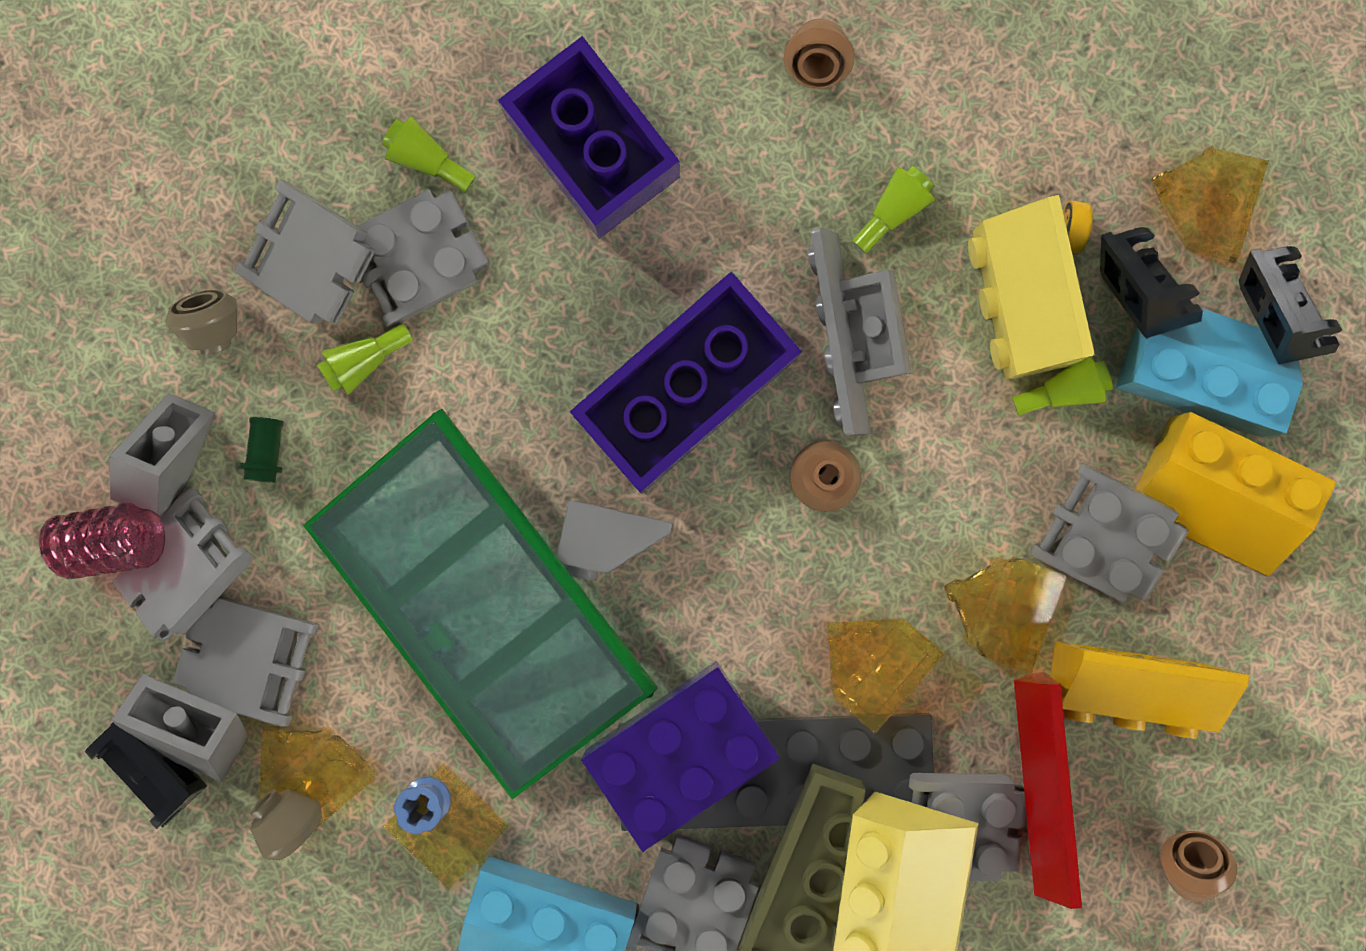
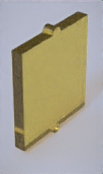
(458, 837)

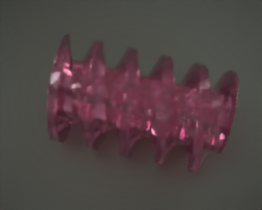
(102, 541)

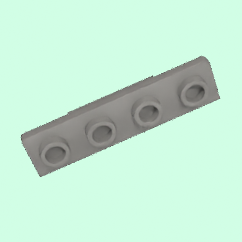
(861, 327)

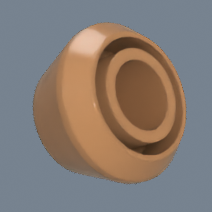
(819, 54)
(815, 489)
(1198, 865)

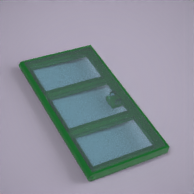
(479, 605)

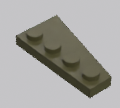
(806, 877)

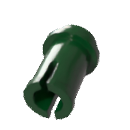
(263, 450)

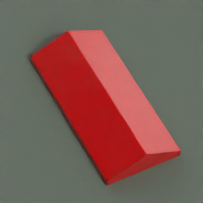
(1047, 790)

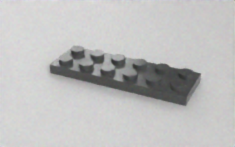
(834, 743)

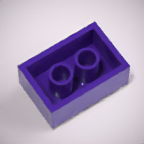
(590, 137)
(679, 756)

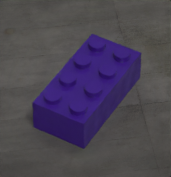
(686, 382)

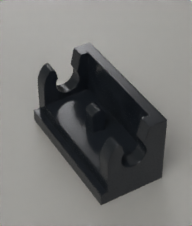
(1145, 285)
(1284, 307)
(149, 774)

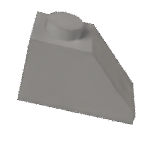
(159, 455)
(604, 538)
(183, 727)

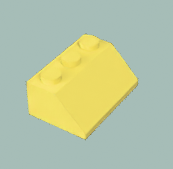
(1031, 290)
(904, 878)

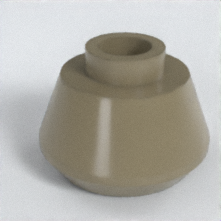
(204, 321)
(283, 822)

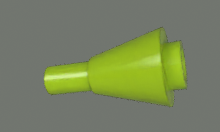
(416, 149)
(902, 199)
(353, 362)
(1076, 385)

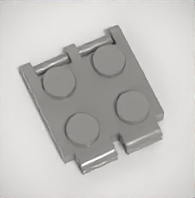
(420, 255)
(307, 256)
(1112, 537)
(188, 573)
(245, 659)
(984, 799)
(694, 902)

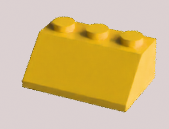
(1234, 492)
(1145, 689)

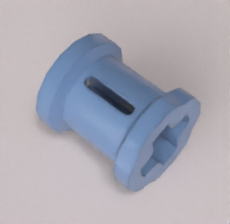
(407, 805)

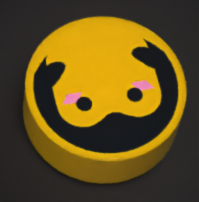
(1078, 222)

